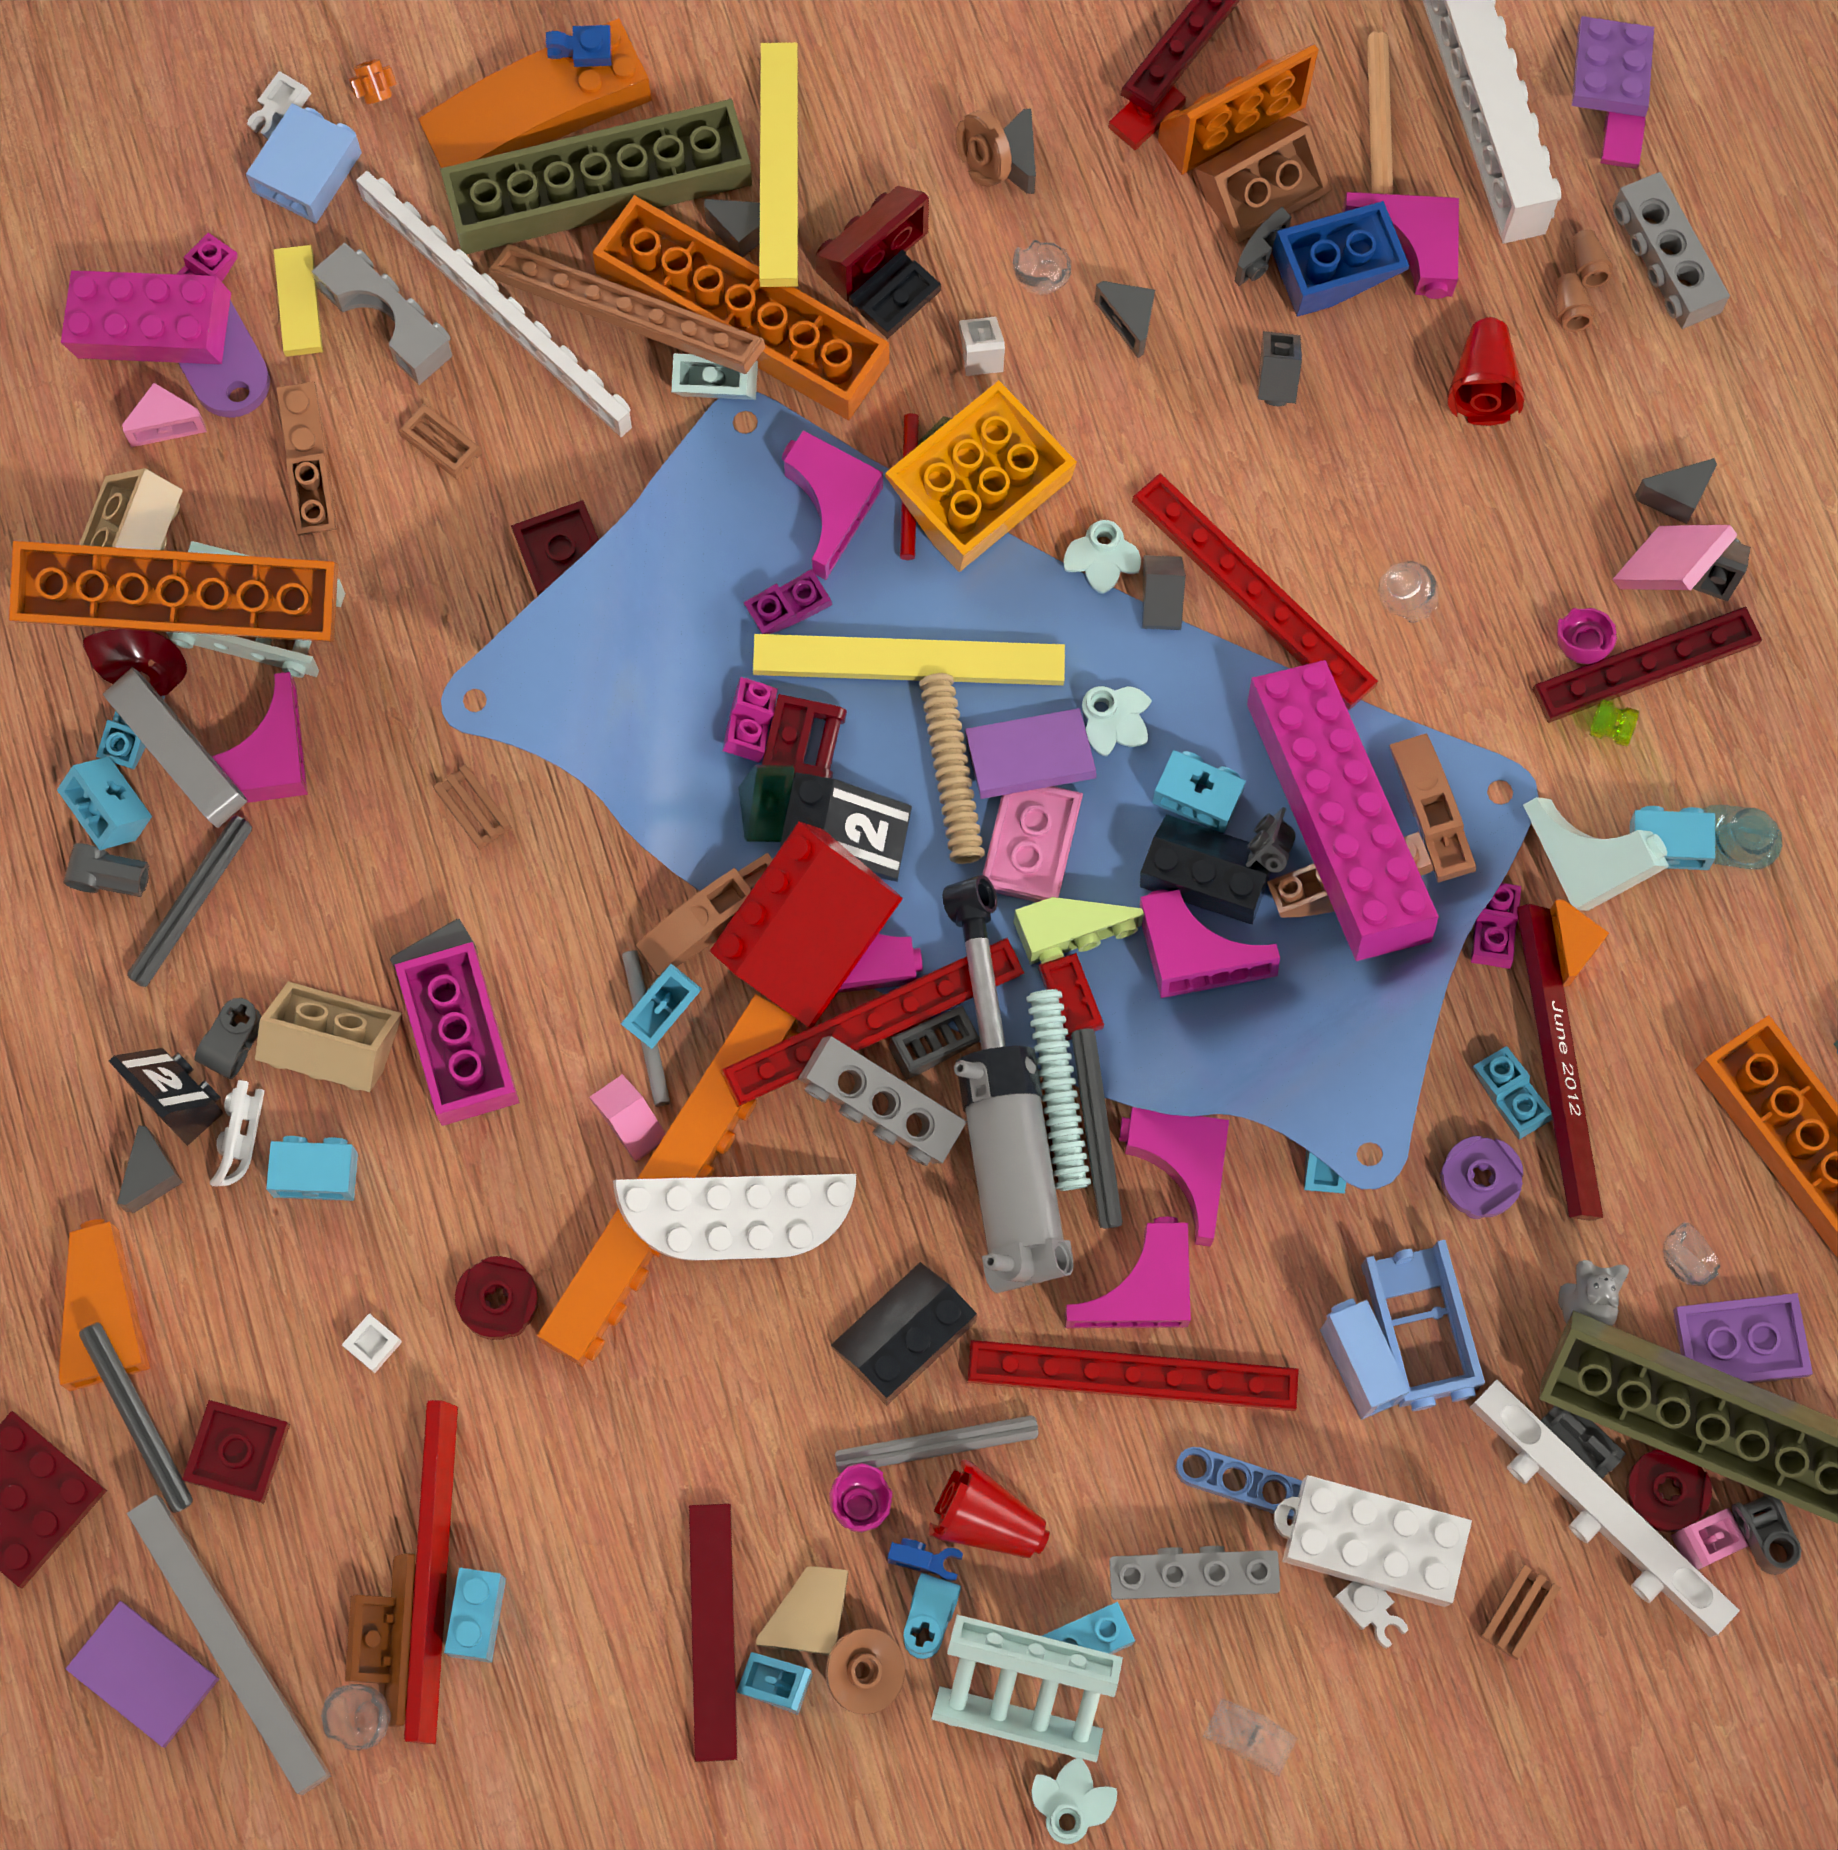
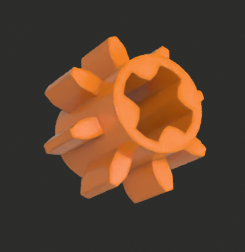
(372, 81)

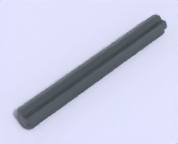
(189, 901)
(1096, 1128)
(136, 1417)

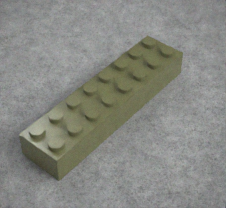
(596, 176)
(1695, 1413)

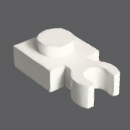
(275, 103)
(1367, 1606)

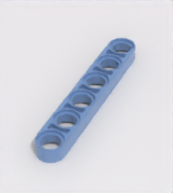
(1255, 1477)

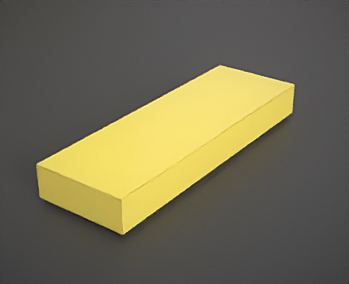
(298, 301)

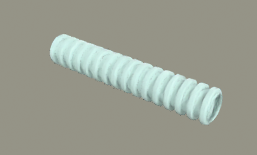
(1058, 1090)

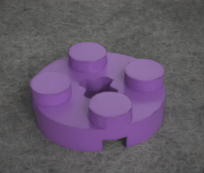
(1485, 1154)

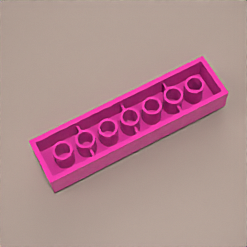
(1342, 811)

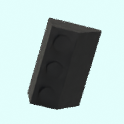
(1205, 868)
(905, 1332)

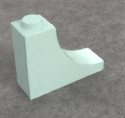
(1590, 866)

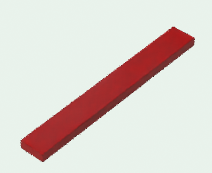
(1251, 587)
(865, 1024)
(1133, 1375)
(431, 1573)

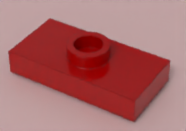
(1137, 125)
(1079, 1004)

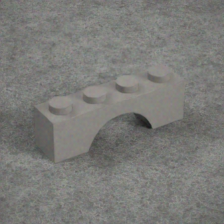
(352, 283)

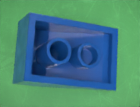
(1338, 257)

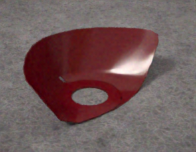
(120, 649)

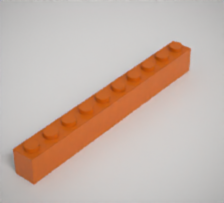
(686, 1151)

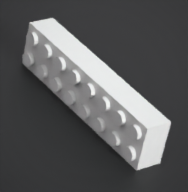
(1496, 115)

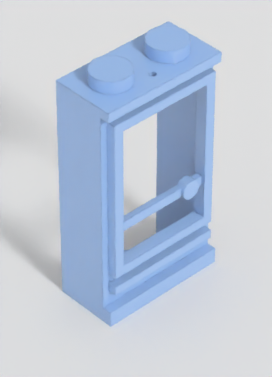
(1416, 1272)

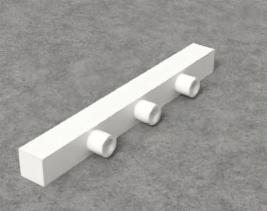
(1602, 1511)

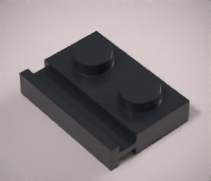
(895, 294)

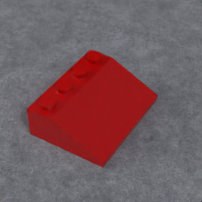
(806, 923)

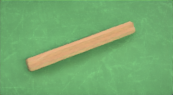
(1380, 113)

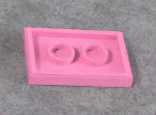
(1675, 557)
(1032, 842)

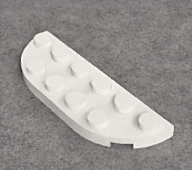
(735, 1214)

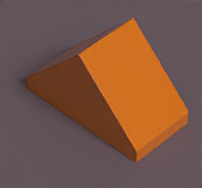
(1575, 938)

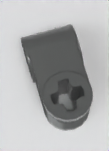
(228, 1043)
(1767, 1529)

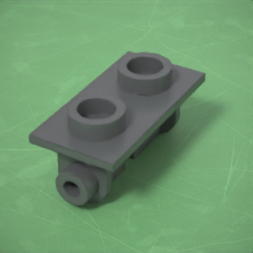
(1272, 842)
(1584, 1440)

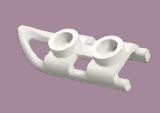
(232, 1143)

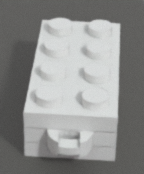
(1374, 1540)

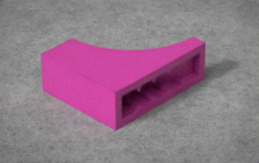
(1427, 234)
(839, 489)
(272, 757)
(1192, 957)
(886, 963)
(1189, 1152)
(1155, 1290)

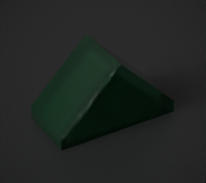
(765, 801)

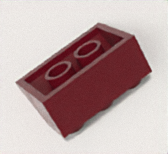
(870, 241)

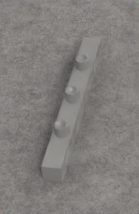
(229, 1645)

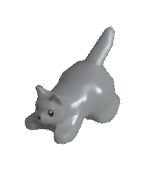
(1594, 1292)

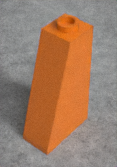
(102, 1293)

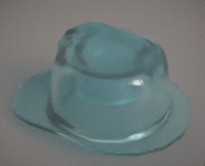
(1745, 837)

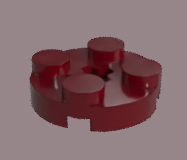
(484, 1278)
(1649, 1503)

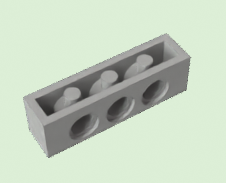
(1655, 200)
(939, 1124)

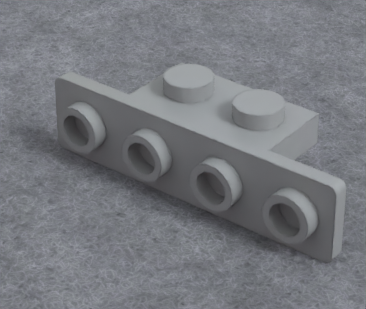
(1194, 1574)

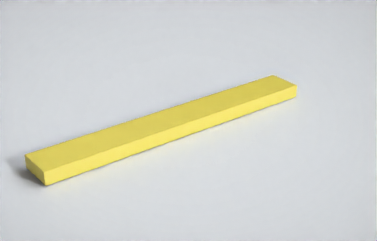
(779, 165)
(908, 659)

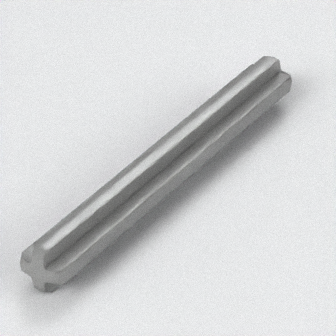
(939, 1443)

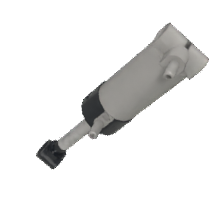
(1005, 1121)

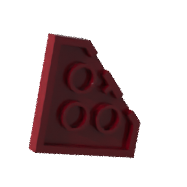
(39, 1498)

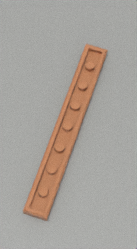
(627, 308)

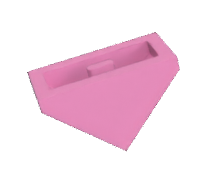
(161, 418)
(629, 1117)
(1710, 1539)

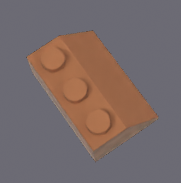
(1263, 175)

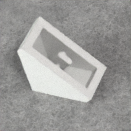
(982, 346)

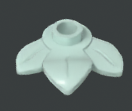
(1102, 561)
(1118, 723)
(1072, 1795)

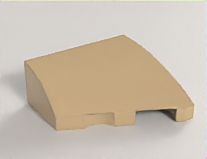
(809, 1613)

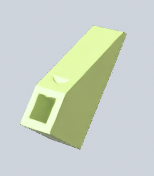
(1067, 924)

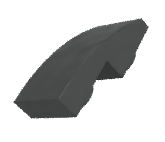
(1257, 252)

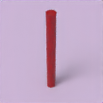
(908, 522)

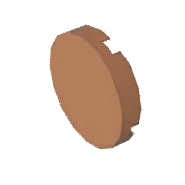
(984, 147)

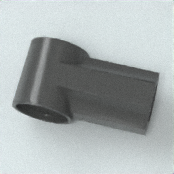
(97, 869)

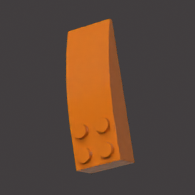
(535, 103)

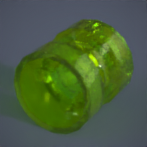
(1605, 719)

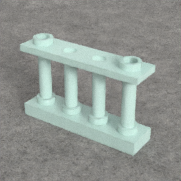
(260, 650)
(1034, 1656)

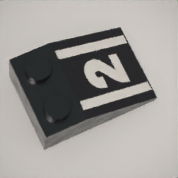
(859, 819)
(170, 1090)

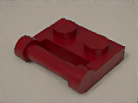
(792, 731)

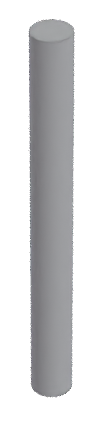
(651, 1056)

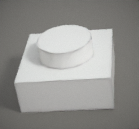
(371, 1343)

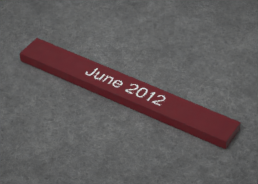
(1559, 1063)

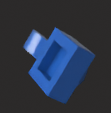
(587, 46)
(912, 1555)

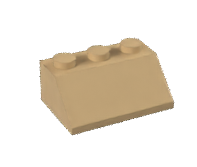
(132, 511)
(327, 1036)

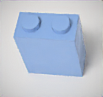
(304, 162)
(1363, 1358)

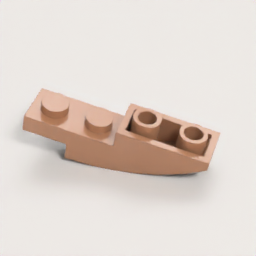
(307, 458)
(1433, 807)
(1304, 894)
(700, 918)

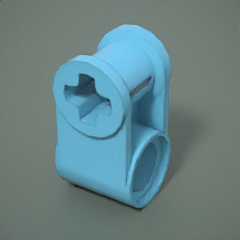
(930, 1609)

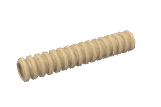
(951, 768)

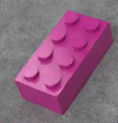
(146, 317)
(456, 1034)

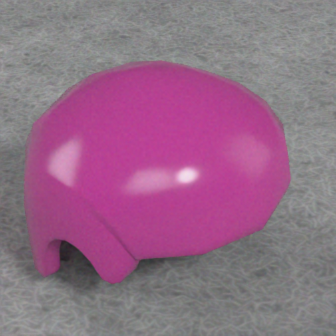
(1586, 635)
(860, 1498)

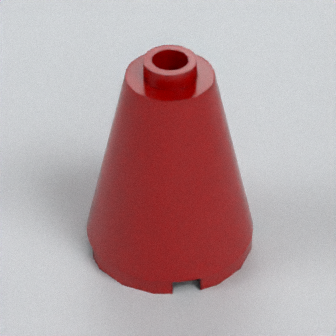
(1487, 376)
(986, 1515)

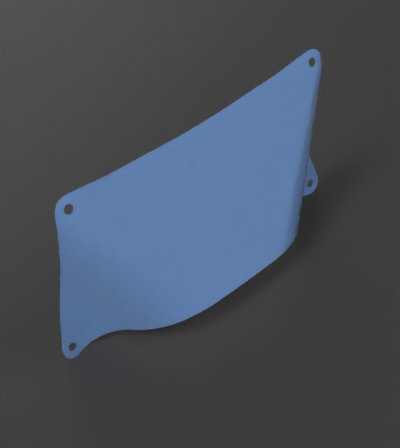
(632, 687)

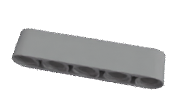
(175, 747)

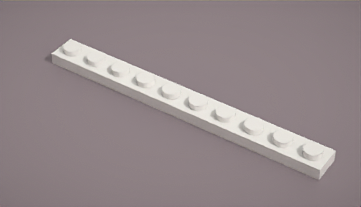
(486, 294)

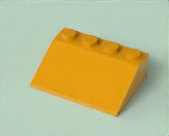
(980, 475)

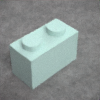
(705, 379)

